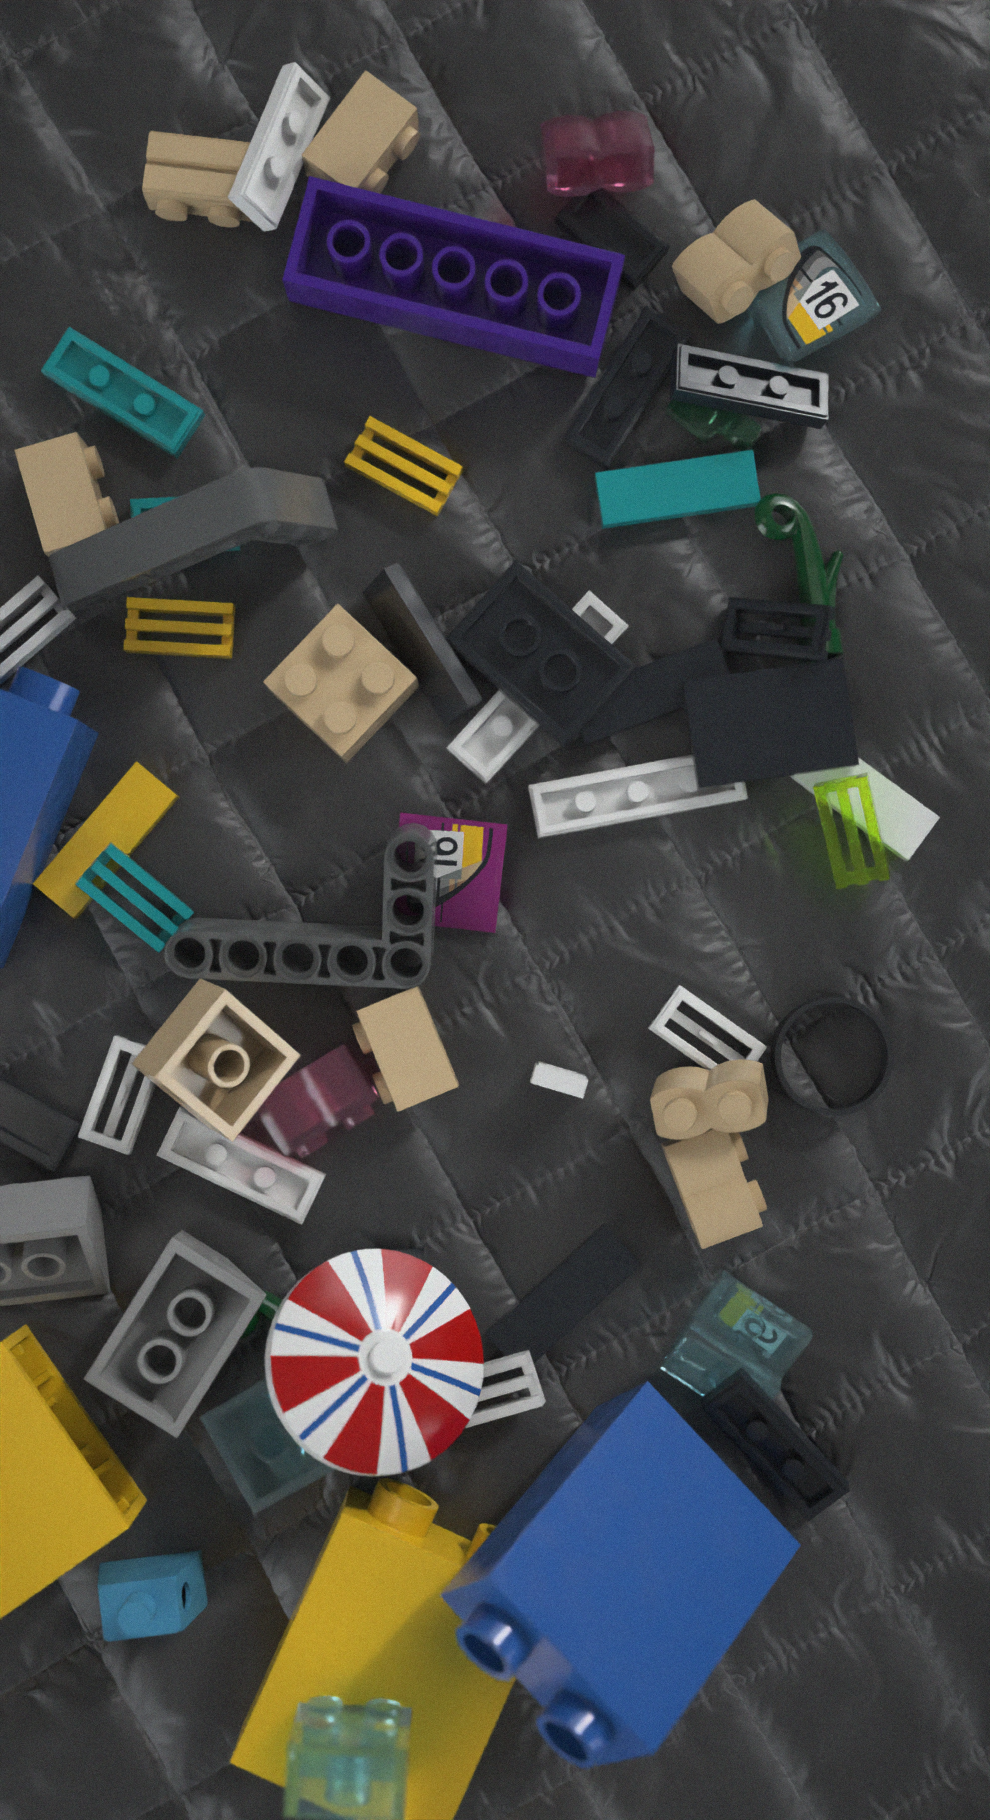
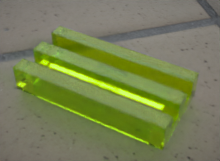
(861, 874)

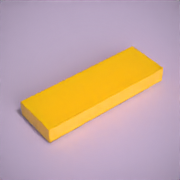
(121, 818)

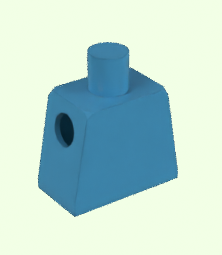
(146, 1595)

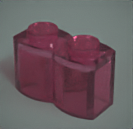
(597, 153)
(316, 1100)

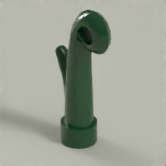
(814, 581)

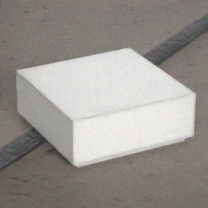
(559, 1079)

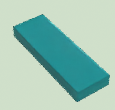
(123, 392)
(677, 489)

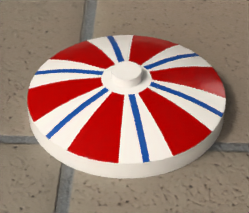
(374, 1362)

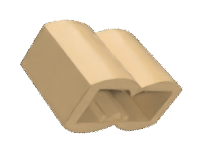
(736, 261)
(695, 1099)
(714, 1185)

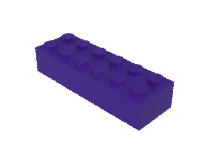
(452, 276)

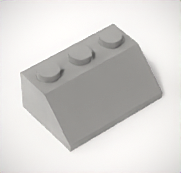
(51, 1241)
(176, 1333)

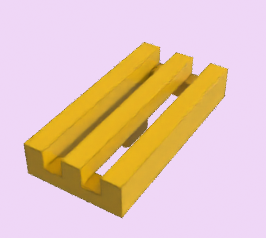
(365, 444)
(134, 624)

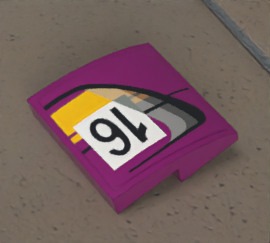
(467, 871)

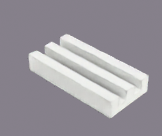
(43, 636)
(669, 1011)
(100, 1093)
(512, 1406)

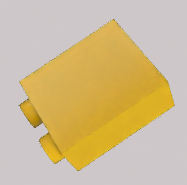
(57, 1475)
(382, 1631)

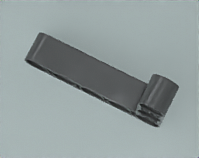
(190, 529)
(326, 940)

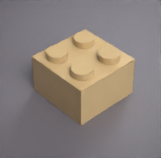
(342, 683)
(216, 1059)

